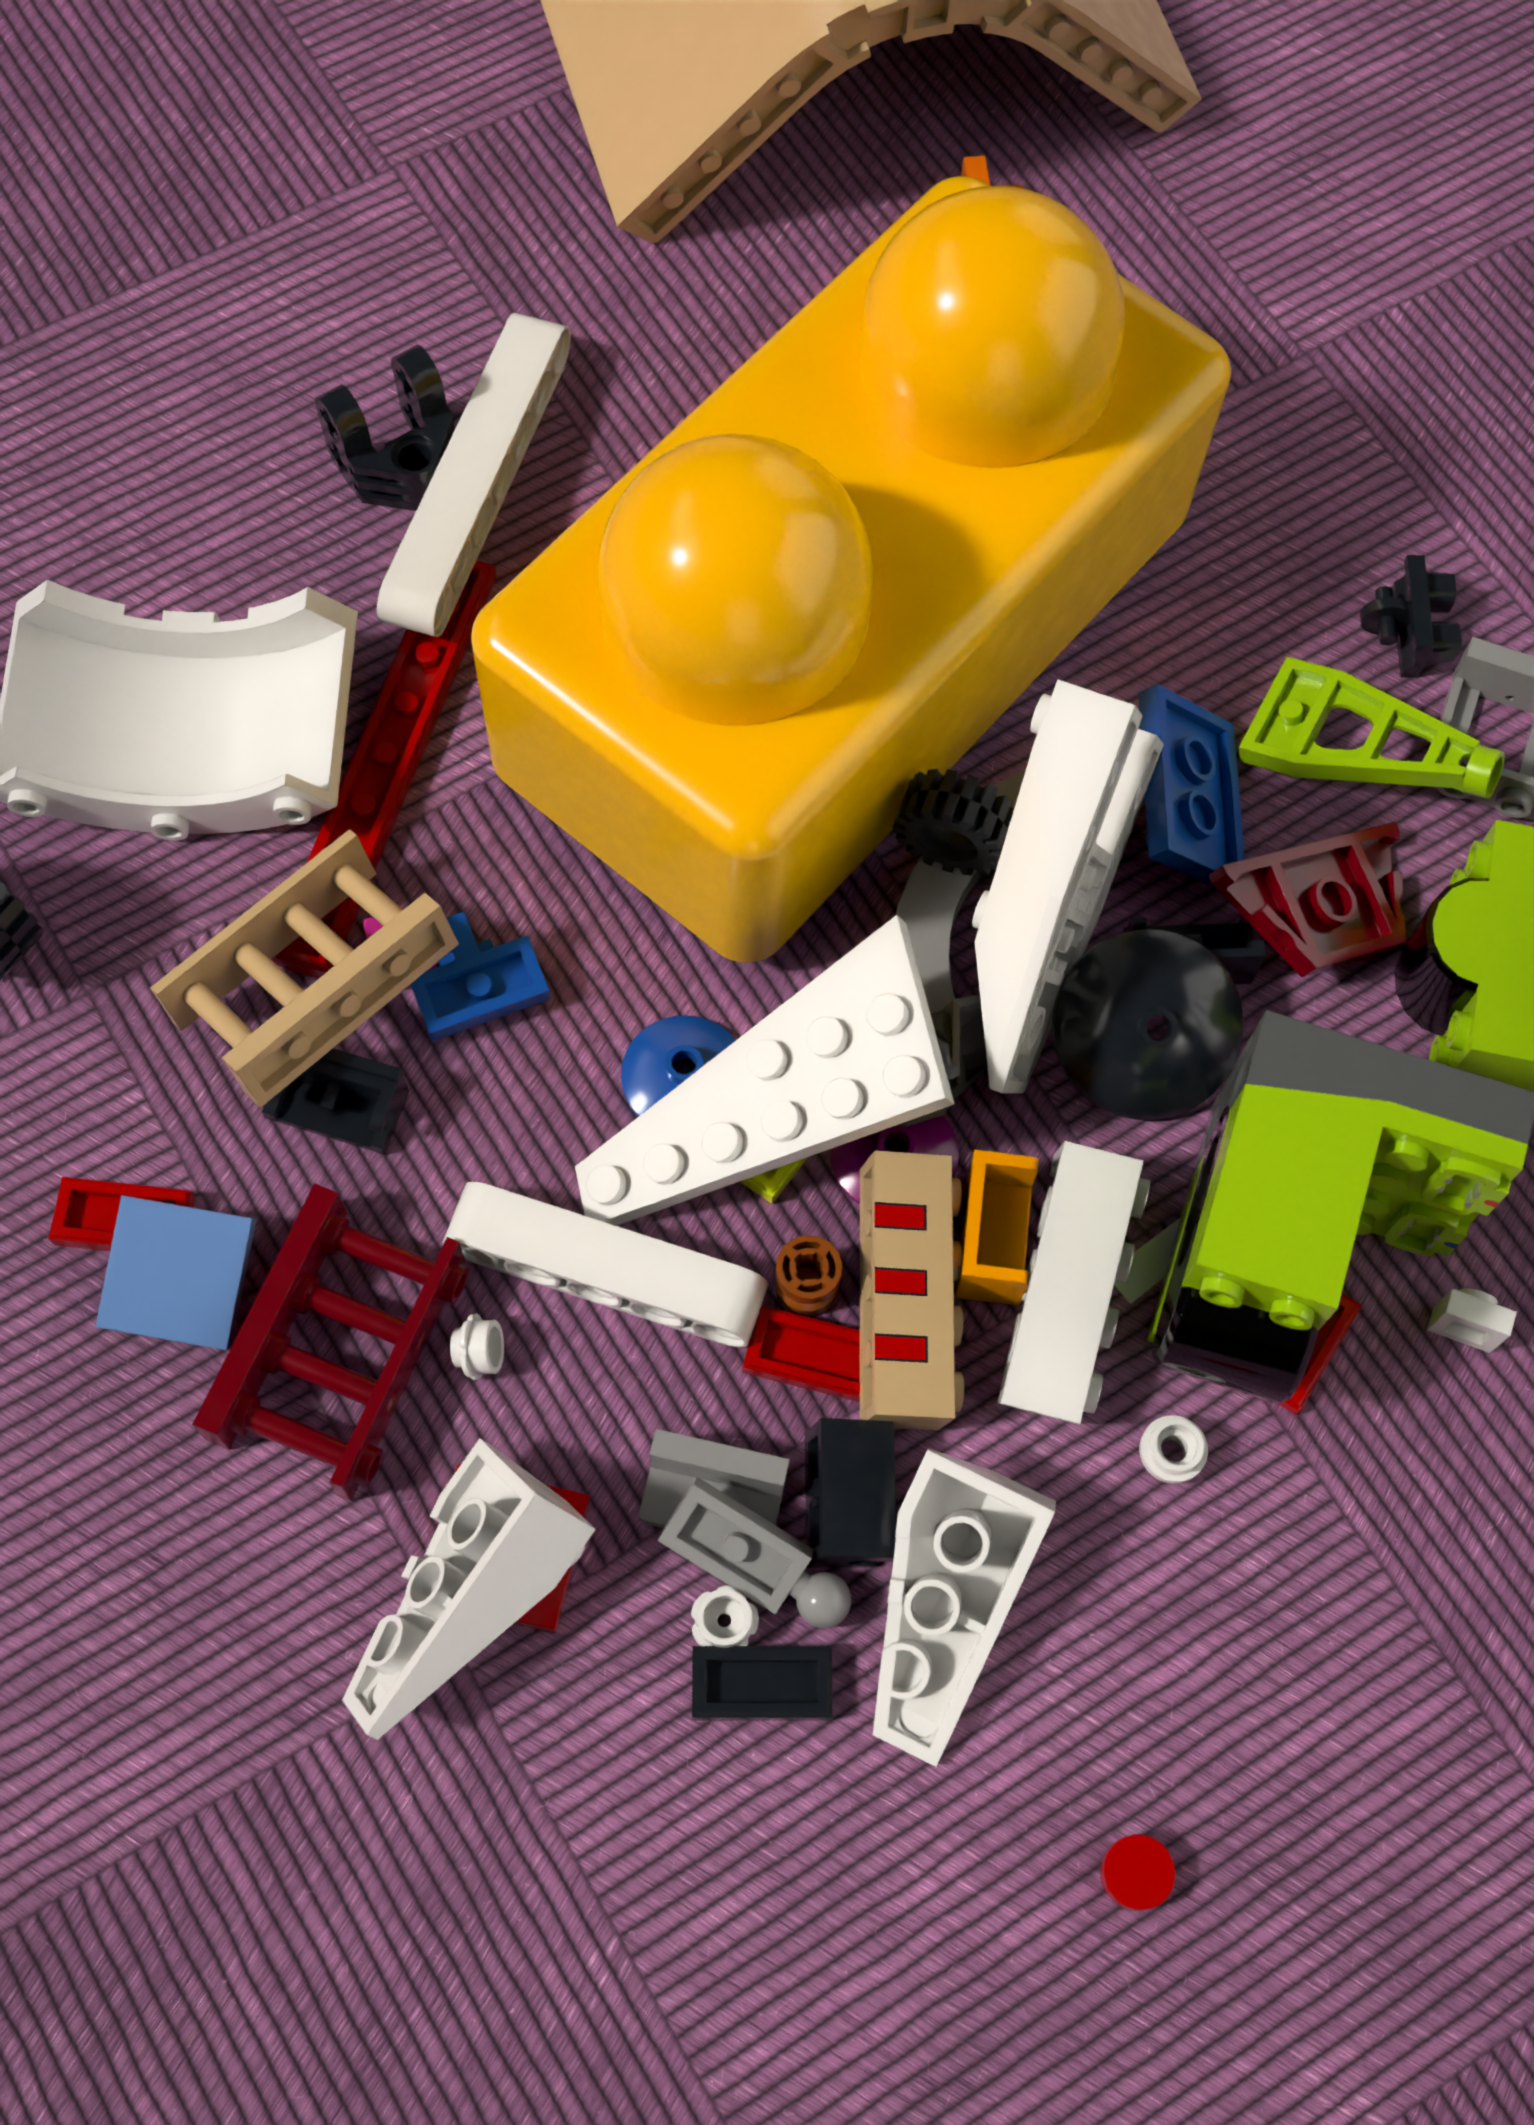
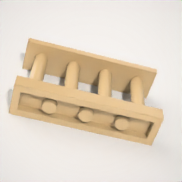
(336, 1002)

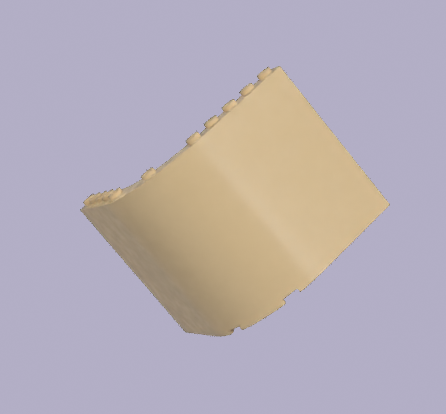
(697, 85)

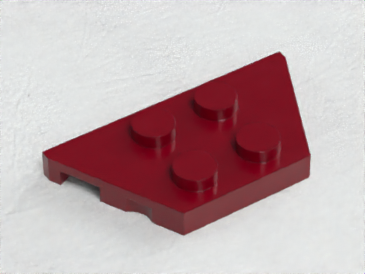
(1322, 899)

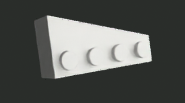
(1073, 1282)

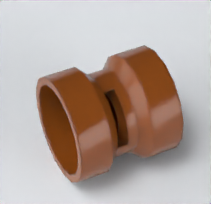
(802, 1288)

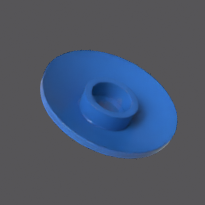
(649, 1059)

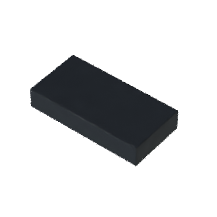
(762, 1683)

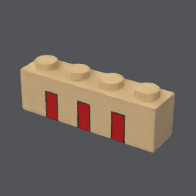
(909, 1290)

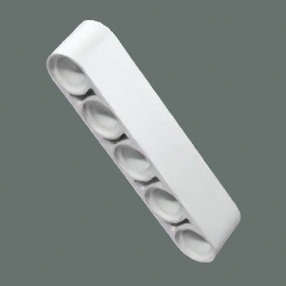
(607, 1264)

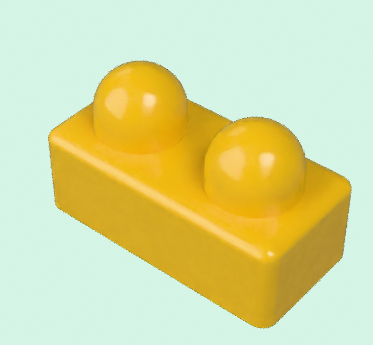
(848, 560)

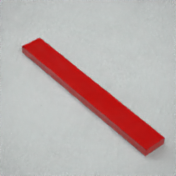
(392, 750)

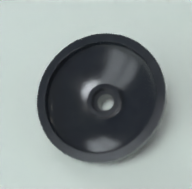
(1105, 1016)

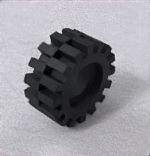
(953, 821)

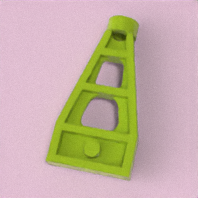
(1298, 706)

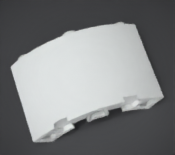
(175, 716)

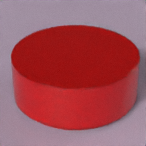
(1137, 1872)

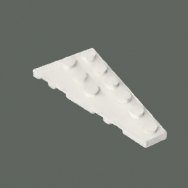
(810, 1076)

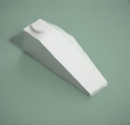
(490, 1561)
(954, 1576)

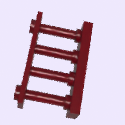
(266, 1348)

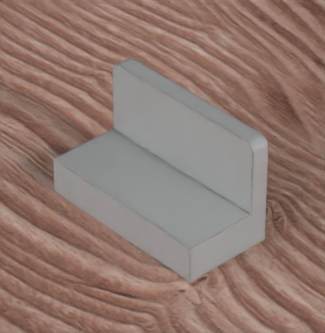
(742, 1474)

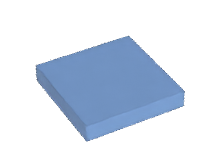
(176, 1273)

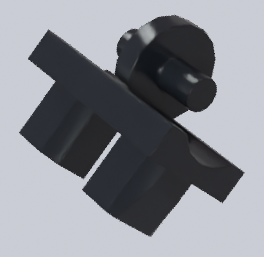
(1404, 617)

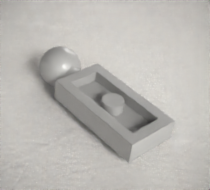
(753, 1556)

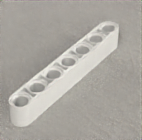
(473, 476)

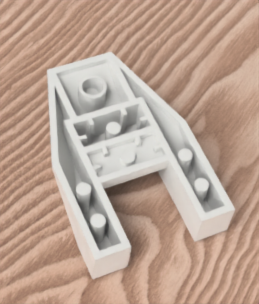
(1056, 867)

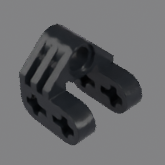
(407, 463)

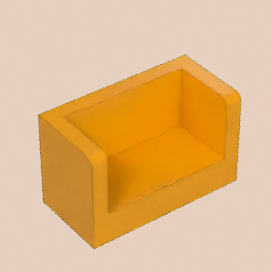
(996, 1227)

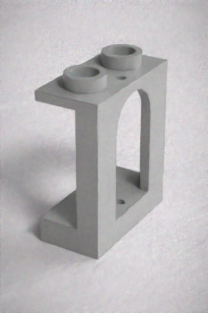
(1508, 679)

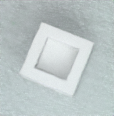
(1472, 1319)

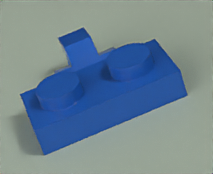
(478, 982)

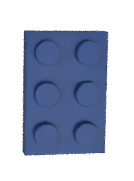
(1194, 787)

